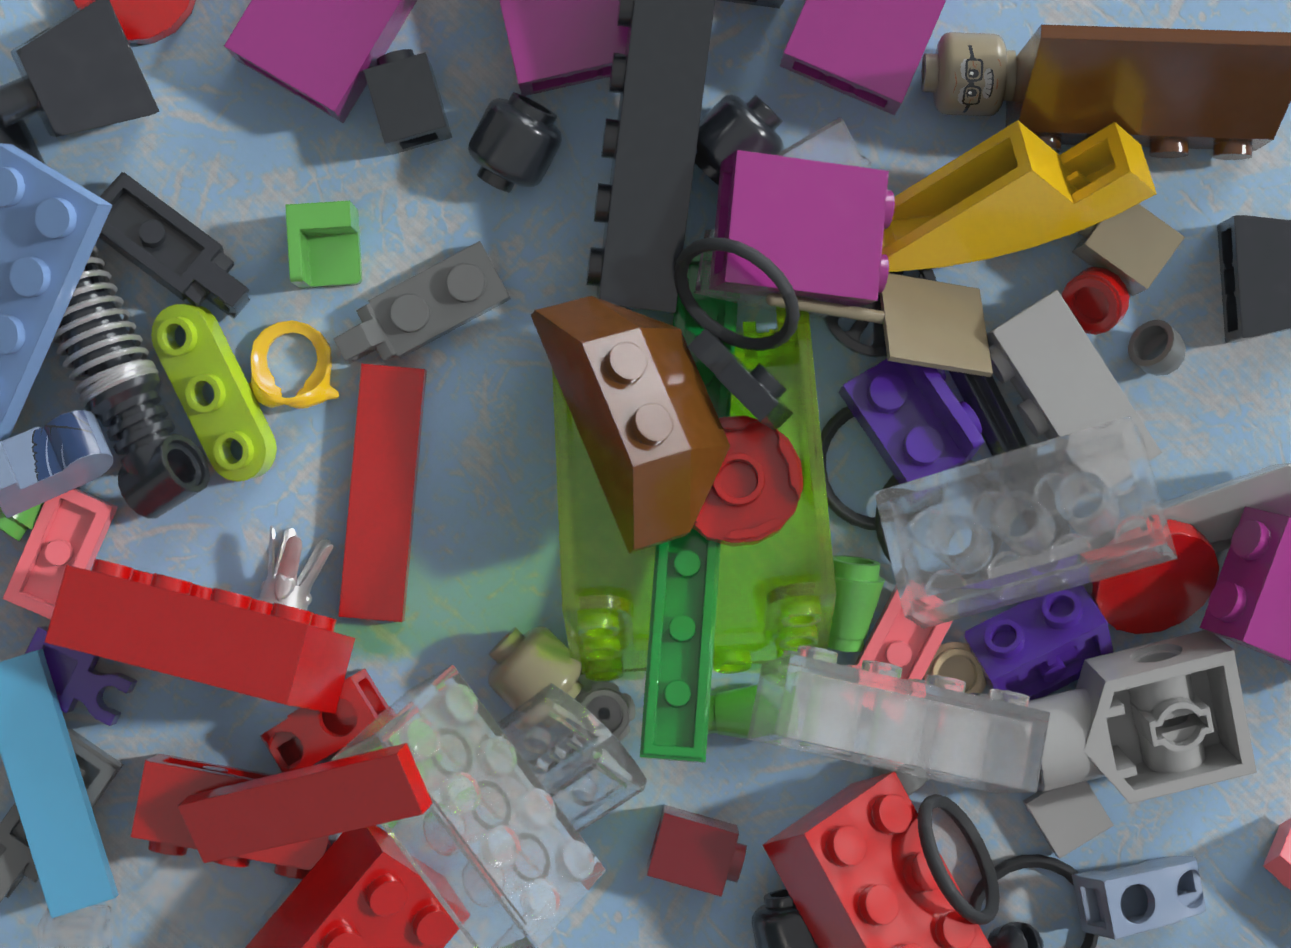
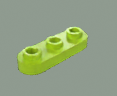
(234, 408)

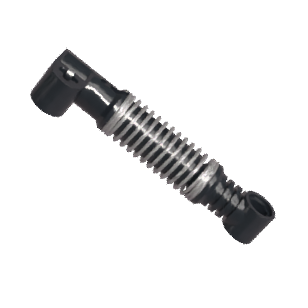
(121, 392)

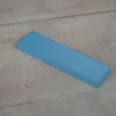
(50, 789)

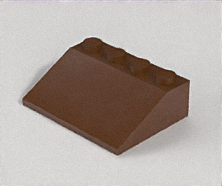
(1157, 84)

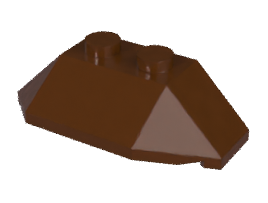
(637, 414)

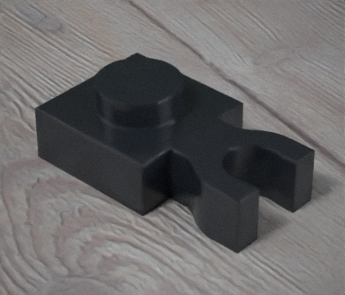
(754, 389)

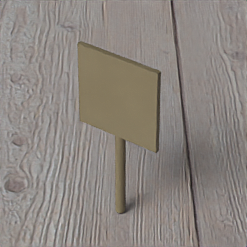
(922, 323)

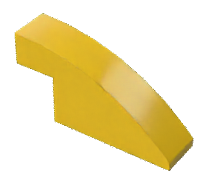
(1014, 197)

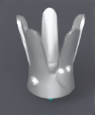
(282, 581)

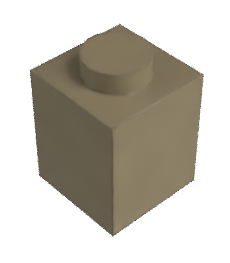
(1131, 246)

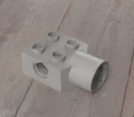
(1150, 720)

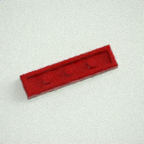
(382, 492)
(306, 803)

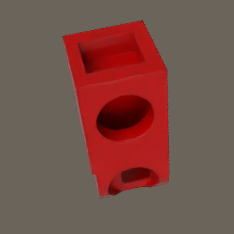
(314, 735)

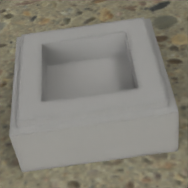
(1068, 816)

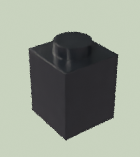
(407, 101)

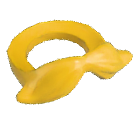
(316, 387)

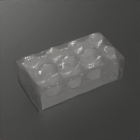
(1025, 524)
(899, 723)
(494, 835)

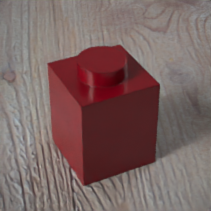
(695, 851)

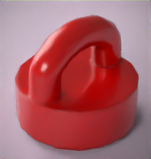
(1097, 299)

